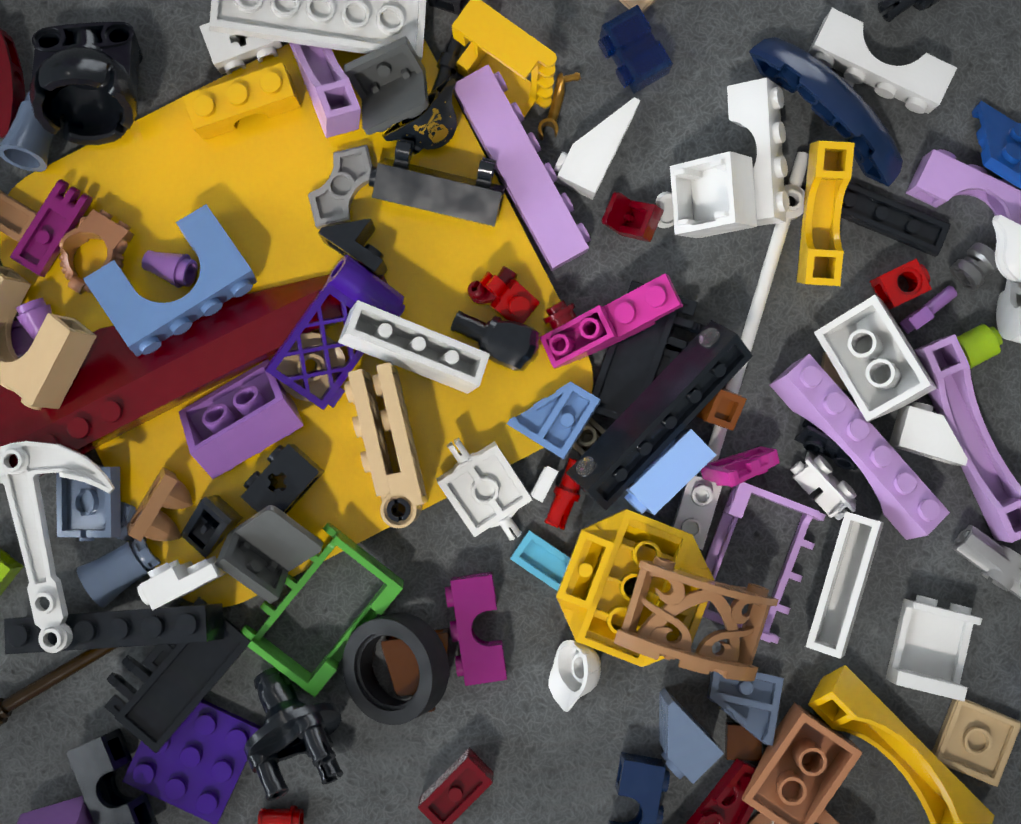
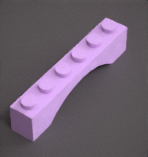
(328, 89)
(985, 470)
(900, 491)

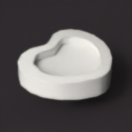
(664, 201)

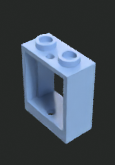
(669, 472)

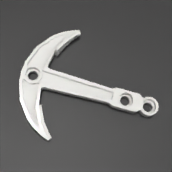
(31, 525)

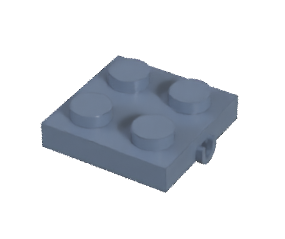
(88, 510)

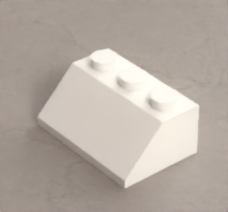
(874, 359)

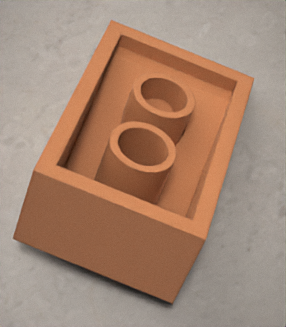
(800, 769)

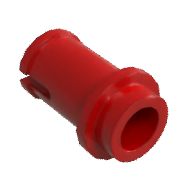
(281, 816)

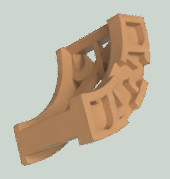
(735, 656)

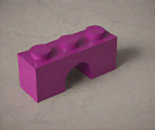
(479, 659)

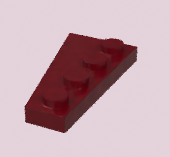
(725, 800)

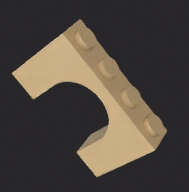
(53, 358)

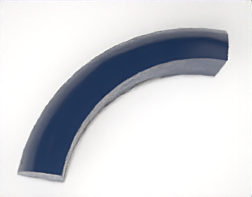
(834, 103)

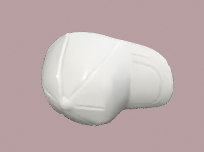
(573, 673)

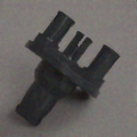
(289, 731)

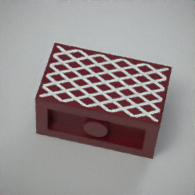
(456, 789)

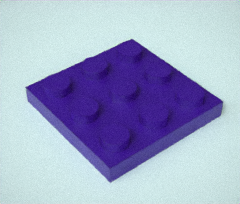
(197, 763)

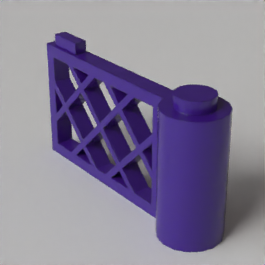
(346, 283)

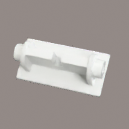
(834, 494)

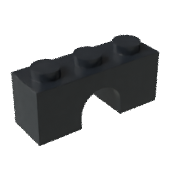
(95, 770)

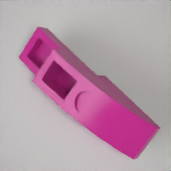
(612, 322)

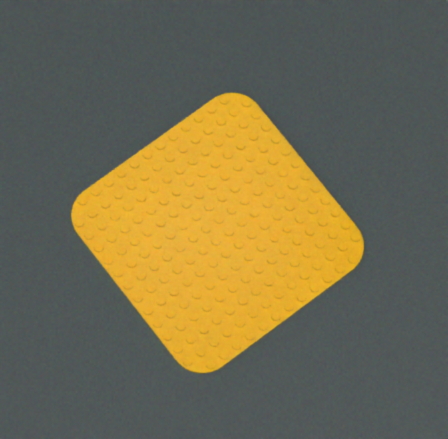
(259, 193)

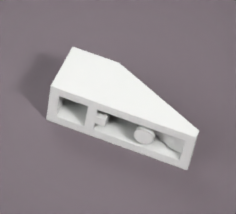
(593, 153)

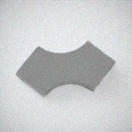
(334, 199)

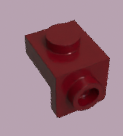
(632, 217)

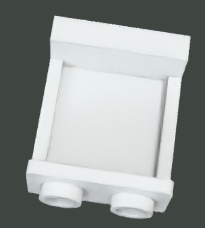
(931, 647)

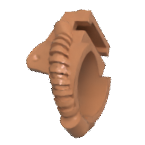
(94, 226)

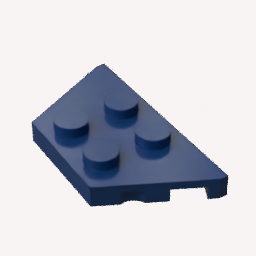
(999, 143)

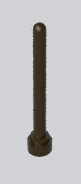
(49, 680)

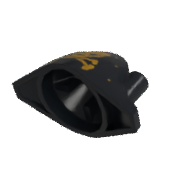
(434, 125)

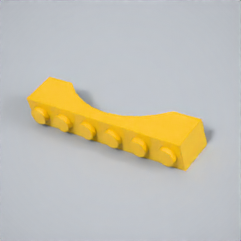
(853, 708)

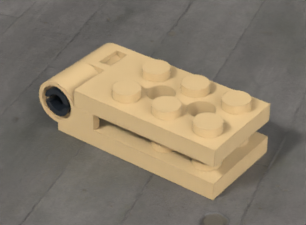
(401, 487)

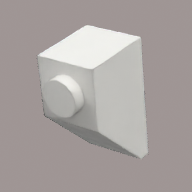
(926, 434)

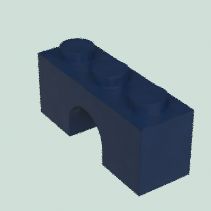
(644, 781)

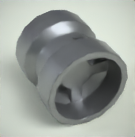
(975, 266)

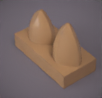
(149, 519)

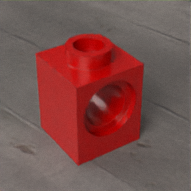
(887, 287)

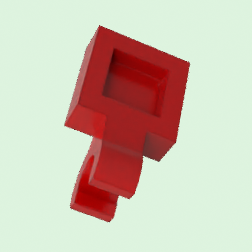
(511, 300)

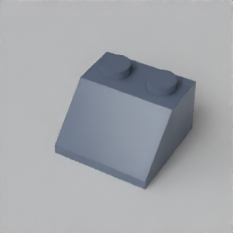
(686, 744)

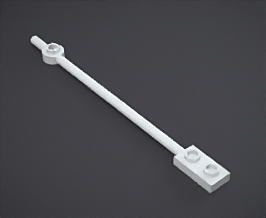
(700, 495)

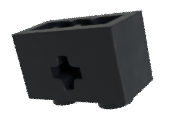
(300, 474)

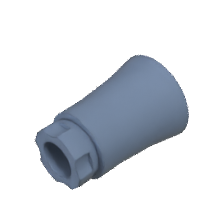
(26, 141)
(116, 571)

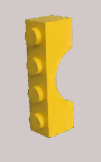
(826, 183)

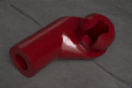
(481, 295)

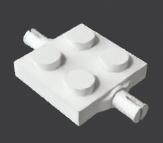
(484, 489)

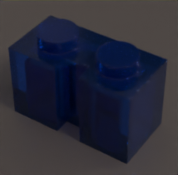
(634, 50)

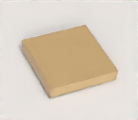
(976, 740)

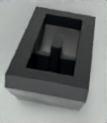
(210, 524)

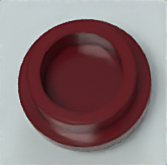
(559, 314)

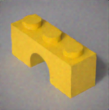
(260, 92)

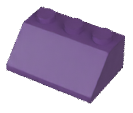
(239, 420)

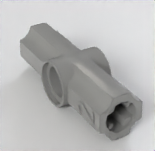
(993, 559)

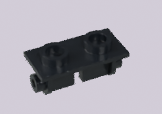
(818, 442)

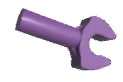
(926, 312)

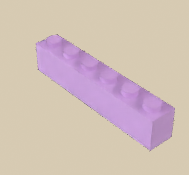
(521, 168)

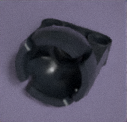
(86, 79)

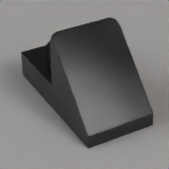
(350, 239)

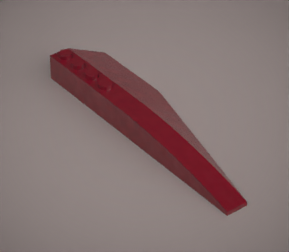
(123, 391)

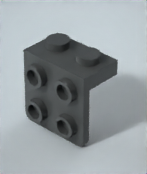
(389, 84)
(265, 550)

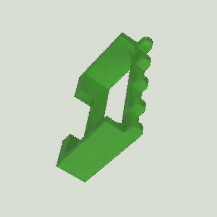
(316, 680)

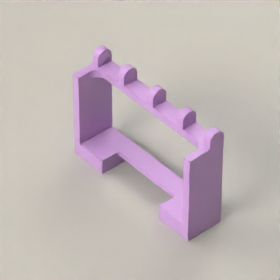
(735, 509)

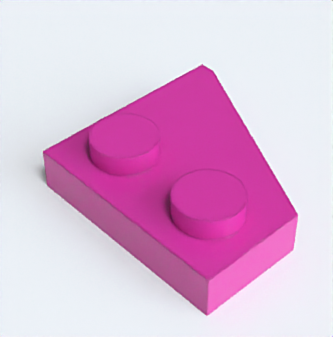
(740, 467)

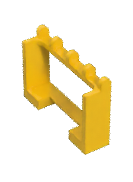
(506, 50)

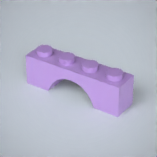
(943, 176)

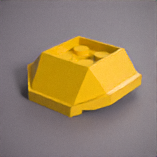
(602, 563)

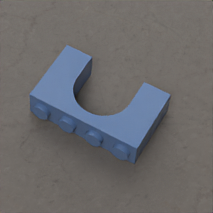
(148, 323)

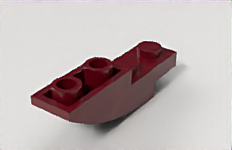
(11, 82)

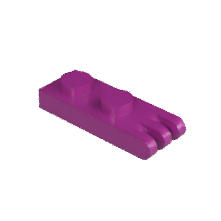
(55, 218)

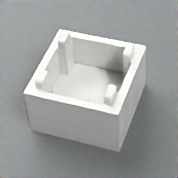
(713, 195)

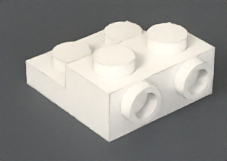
(176, 580)

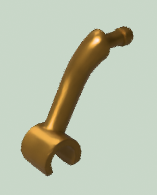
(556, 104)

